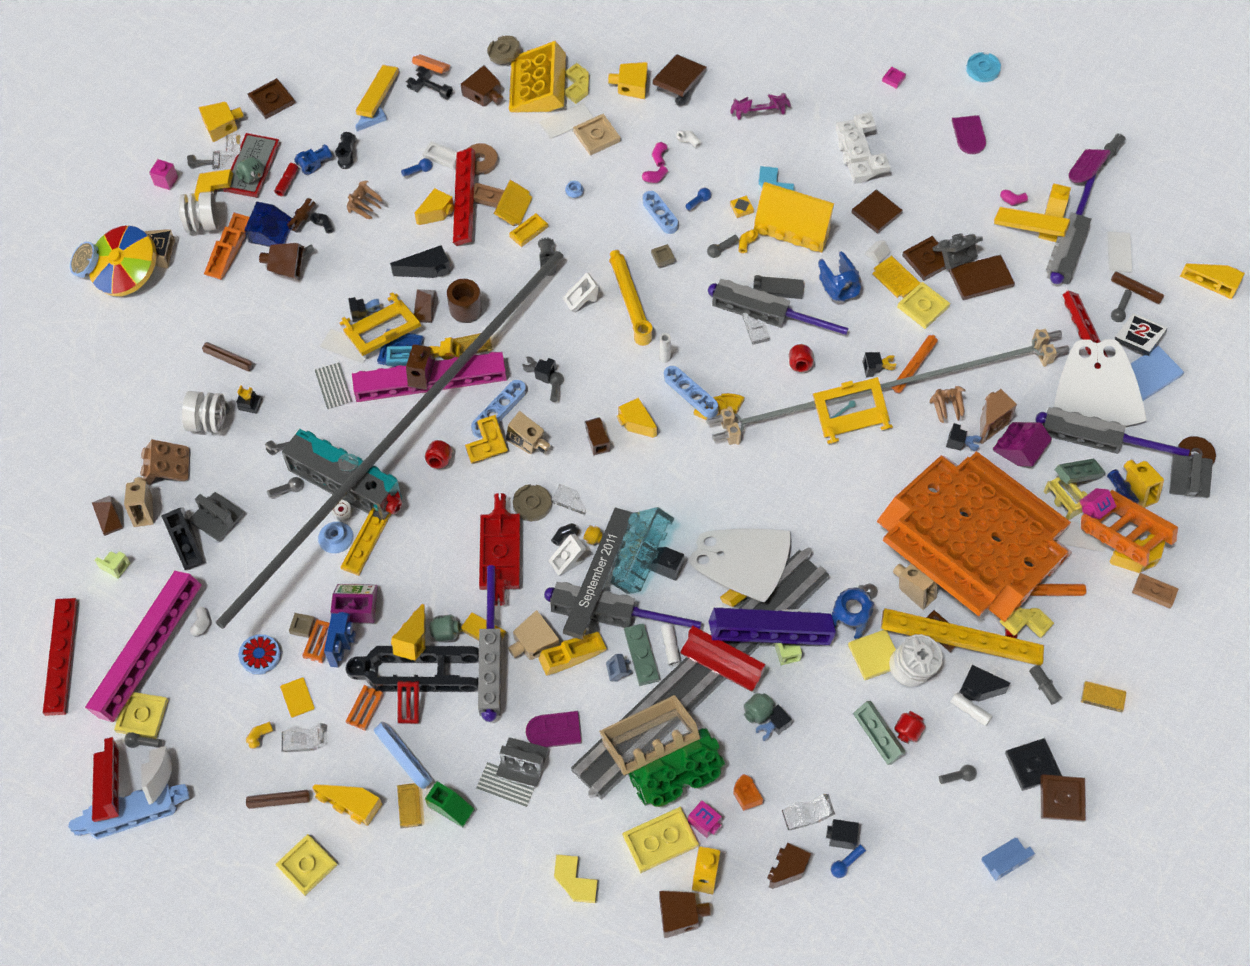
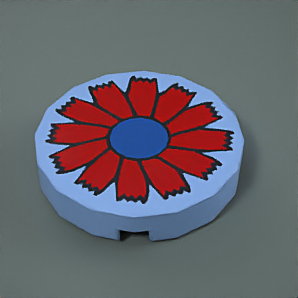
(259, 654)

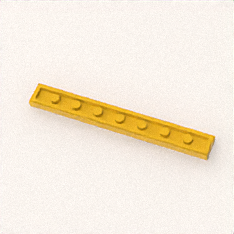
(963, 637)

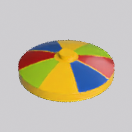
(124, 261)

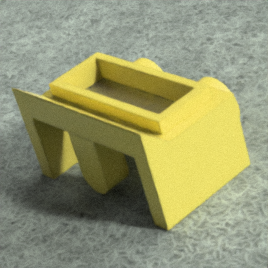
(1066, 495)

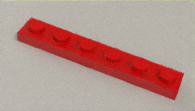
(464, 196)
(1082, 320)
(60, 657)

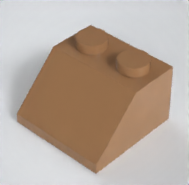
(996, 414)

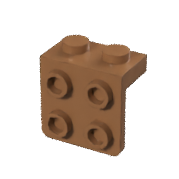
(164, 461)

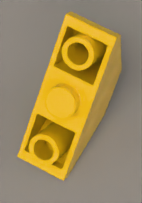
(1123, 561)

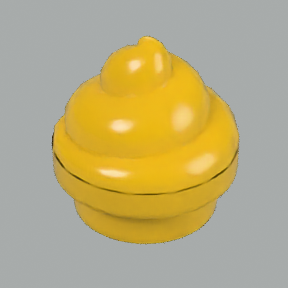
(593, 535)

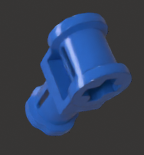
(312, 159)

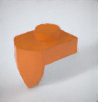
(747, 793)

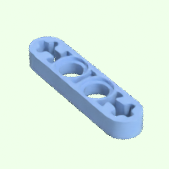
(688, 393)
(501, 410)
(403, 755)

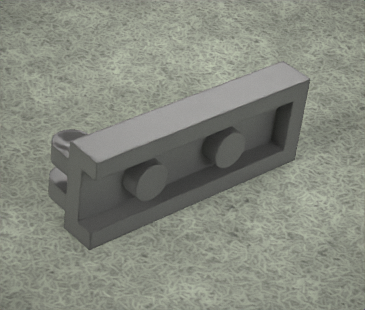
(779, 286)

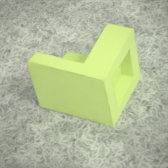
(113, 563)
(788, 653)

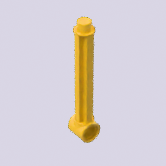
(631, 299)

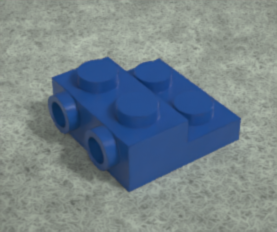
(339, 637)

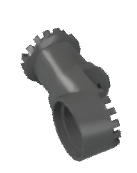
(546, 253)

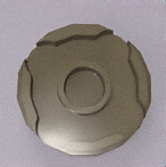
(504, 49)
(532, 502)

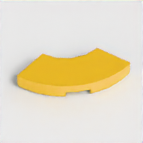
(724, 400)

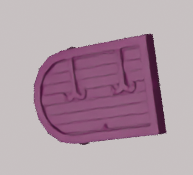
(969, 134)
(1088, 165)
(554, 729)

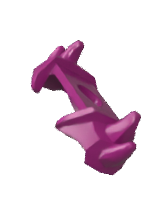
(745, 105)

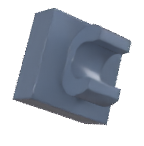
(617, 667)

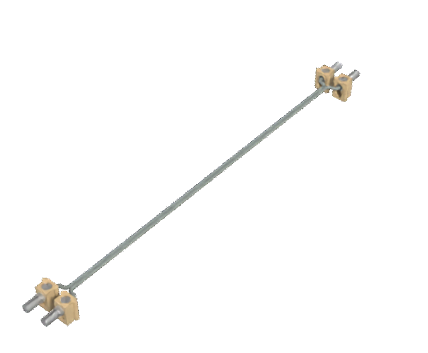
(1039, 341)

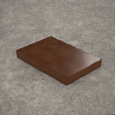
(679, 75)
(981, 277)

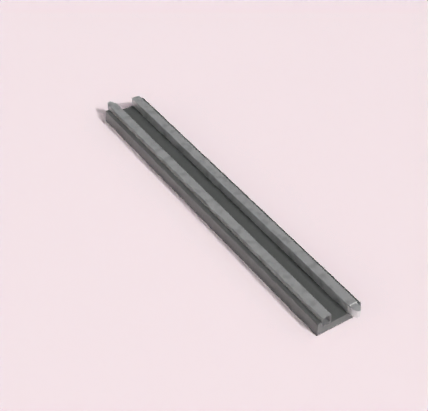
(693, 681)

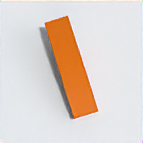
(228, 247)

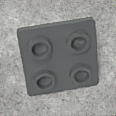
(958, 249)
(1191, 475)
(215, 515)
(521, 762)

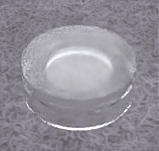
(348, 463)

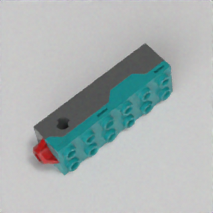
(318, 464)

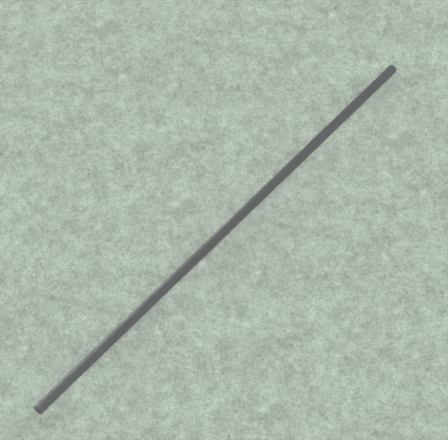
(352, 480)

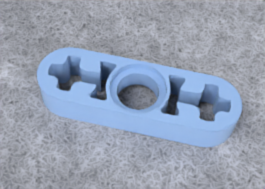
(660, 205)

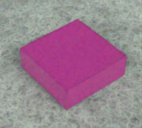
(894, 77)

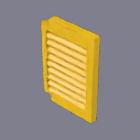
(513, 203)
(895, 277)

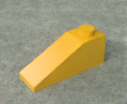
(1056, 206)
(1216, 278)

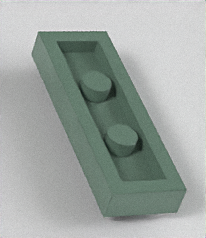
(1079, 471)
(641, 654)
(879, 732)

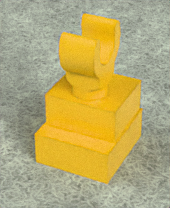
(448, 349)

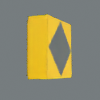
(741, 206)

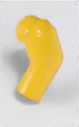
(747, 238)
(256, 732)

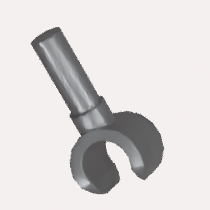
(193, 162)
(273, 449)

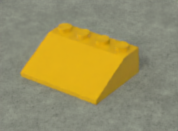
(538, 79)
(793, 217)

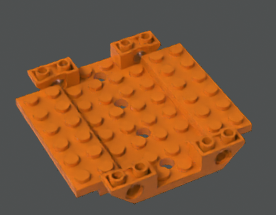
(960, 549)

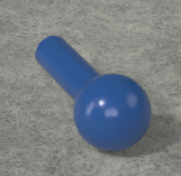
(424, 165)
(703, 194)
(840, 868)

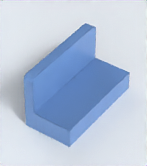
(1007, 858)

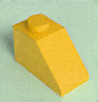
(434, 208)
(636, 418)

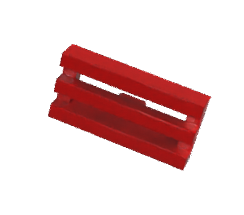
(408, 684)

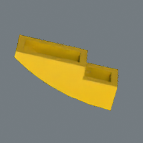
(571, 653)

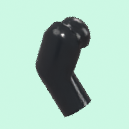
(680, 100)
(322, 220)
(563, 531)

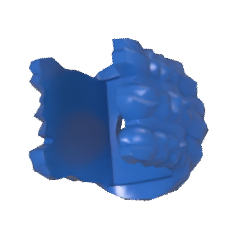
(834, 284)
(859, 619)

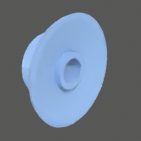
(338, 543)

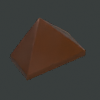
(424, 305)
(107, 515)

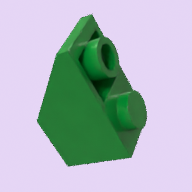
(449, 804)

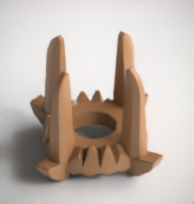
(360, 194)
(942, 396)

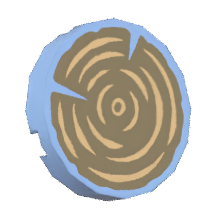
(84, 259)

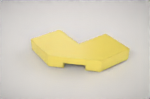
(580, 85)
(1033, 618)
(577, 888)

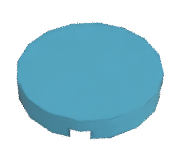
(983, 67)

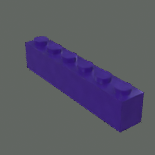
(771, 626)

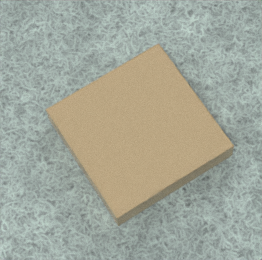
(596, 134)

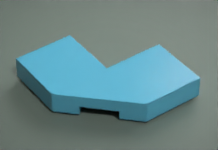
(769, 175)

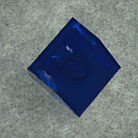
(267, 225)

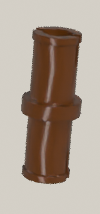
(301, 214)

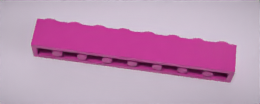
(393, 381)
(143, 646)

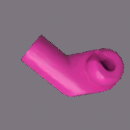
(657, 152)
(655, 176)
(1013, 199)

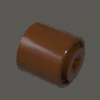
(464, 300)

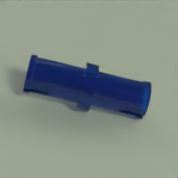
(1122, 487)

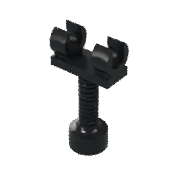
(424, 75)

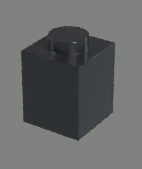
(842, 834)

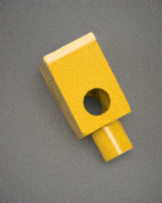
(631, 79)
(220, 119)
(1144, 482)
(706, 869)

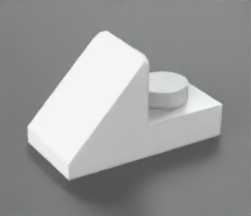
(582, 291)
(568, 555)

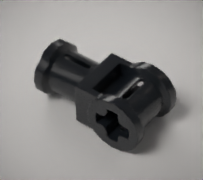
(344, 150)

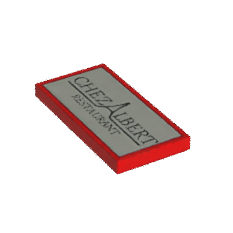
(260, 148)

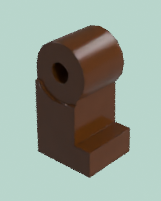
(597, 436)

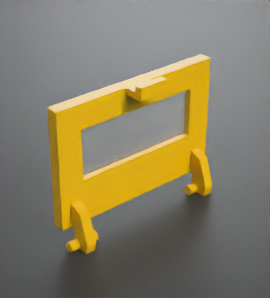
(381, 326)
(851, 408)

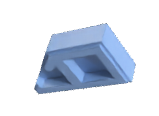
(366, 122)

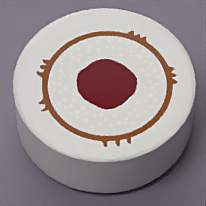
(342, 511)

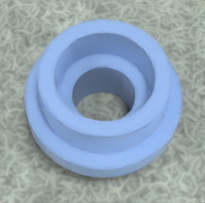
(574, 185)

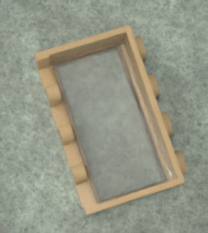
(649, 734)

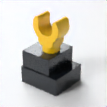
(872, 363)
(248, 400)

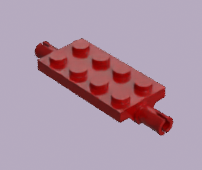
(500, 548)

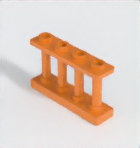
(1138, 515)

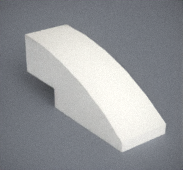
(156, 773)

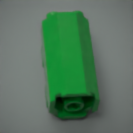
(690, 765)

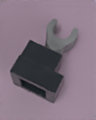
(542, 369)

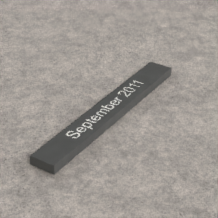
(597, 574)

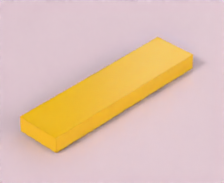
(377, 91)
(1032, 221)
(364, 543)

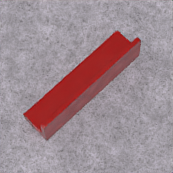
(723, 659)
(106, 782)

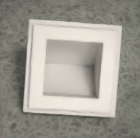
(878, 251)

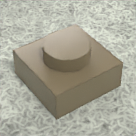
(662, 255)
(302, 625)

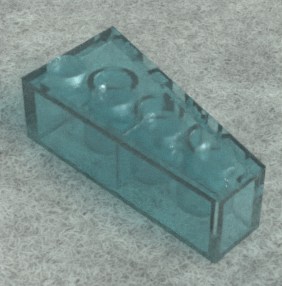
(639, 548)

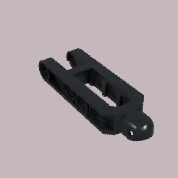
(367, 669)

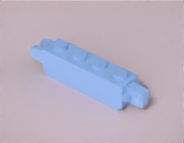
(132, 812)

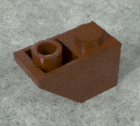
(790, 866)

